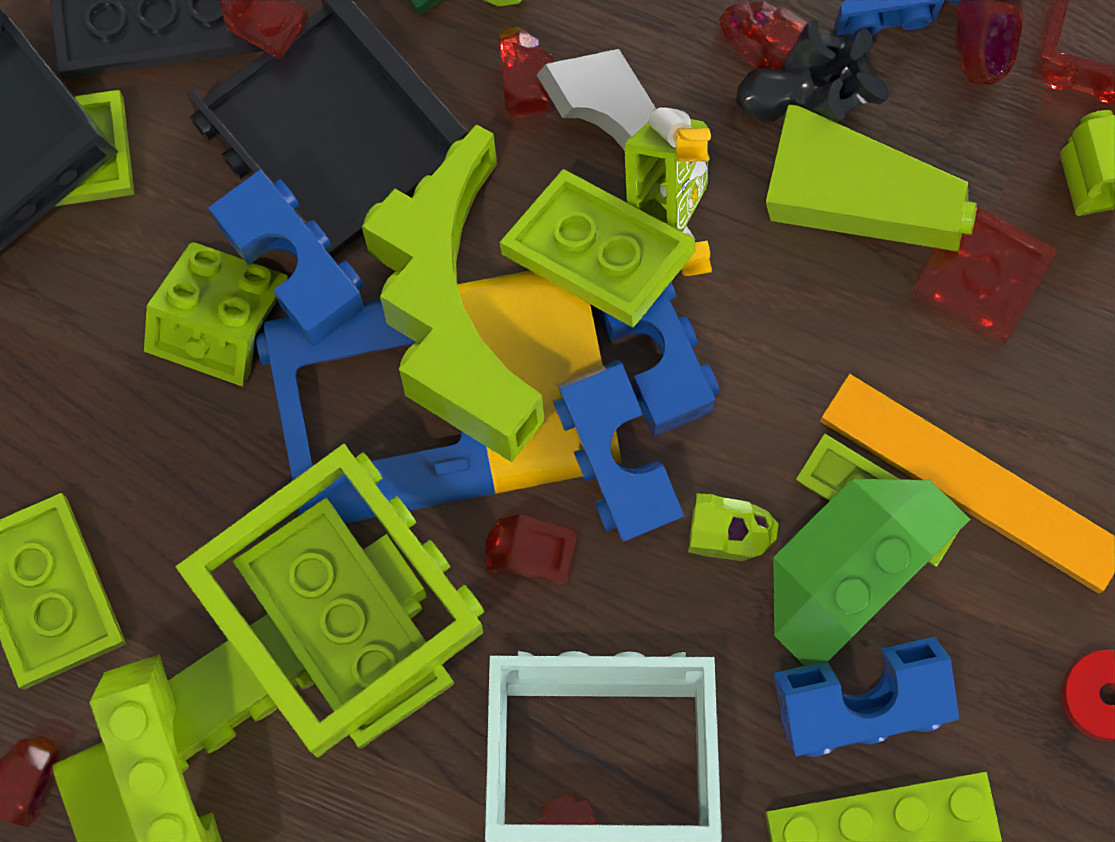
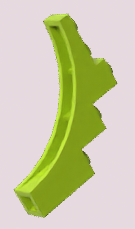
(450, 364)

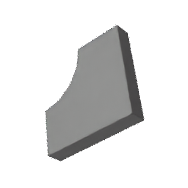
(599, 91)

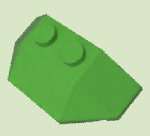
(856, 560)

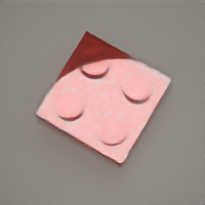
(987, 277)

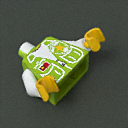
(670, 174)

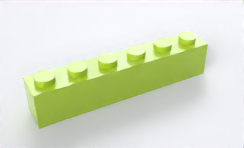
(223, 690)

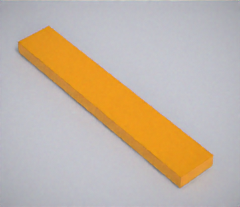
(973, 483)

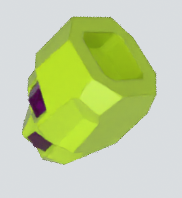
(730, 528)

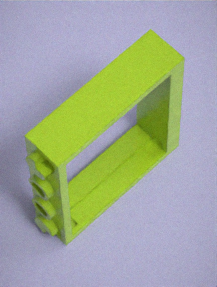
(425, 558)

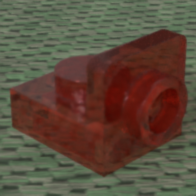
(265, 23)
(531, 549)

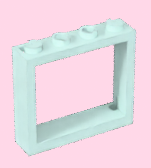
(622, 675)

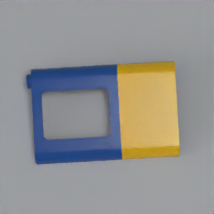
(530, 327)

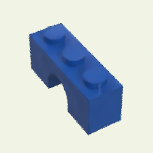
(262, 219)
(677, 386)
(632, 497)
(911, 695)

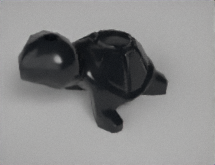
(818, 74)

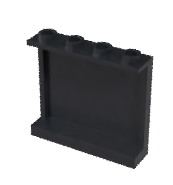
(331, 121)
(44, 136)

